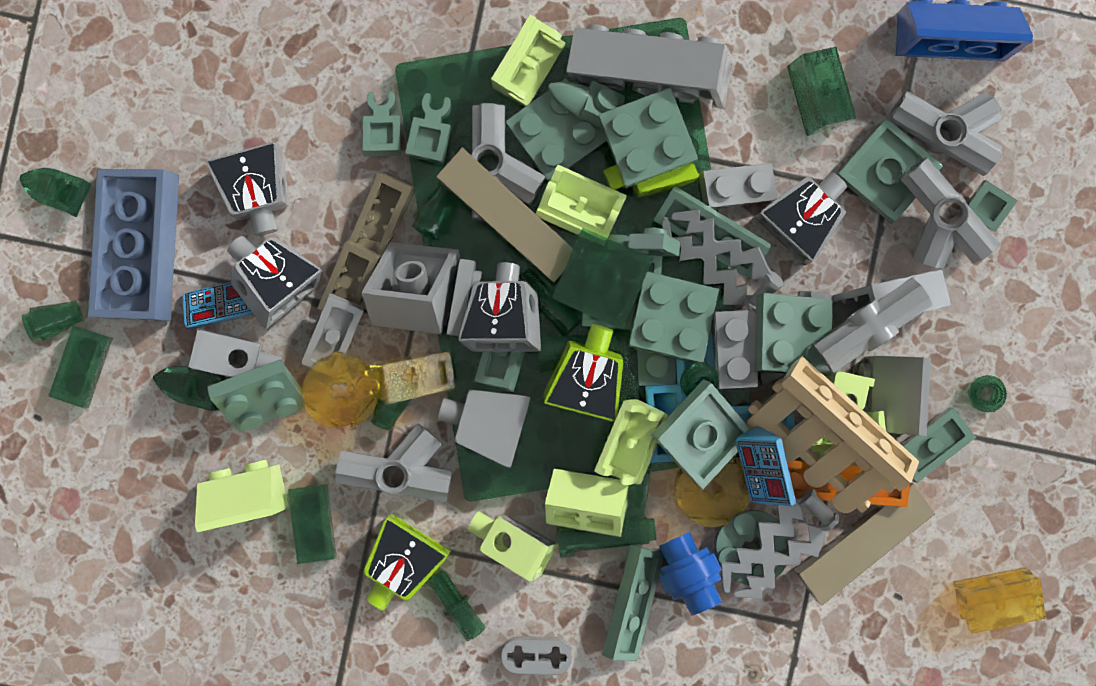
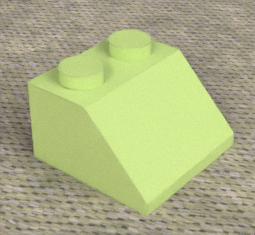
(239, 497)

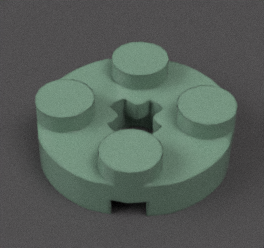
(741, 528)

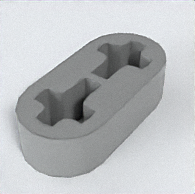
(536, 664)

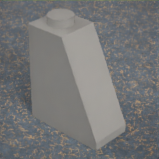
(849, 302)

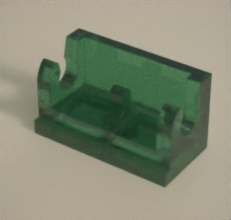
(821, 90)

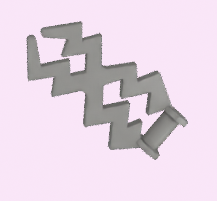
(708, 253)
(765, 554)

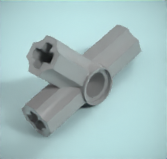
(963, 124)
(489, 139)
(942, 233)
(872, 325)
(410, 457)

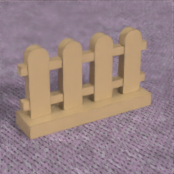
(846, 425)

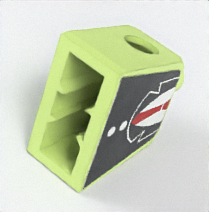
(528, 548)

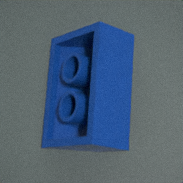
(961, 30)

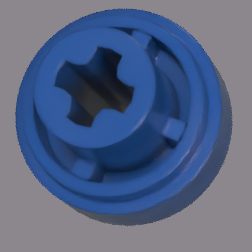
(690, 574)

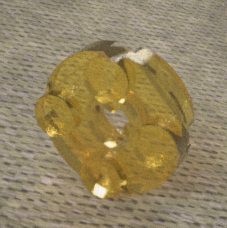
(343, 411)
(718, 509)

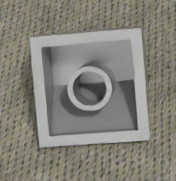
(412, 288)
(899, 391)

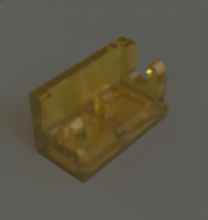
(411, 376)
(1000, 599)

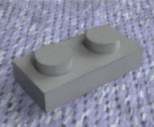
(738, 186)
(466, 278)
(333, 329)

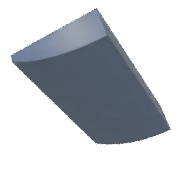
(133, 244)

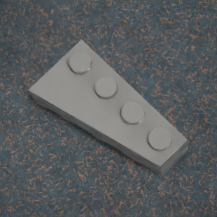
(651, 63)

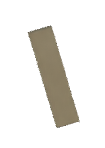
(506, 214)
(370, 237)
(862, 546)

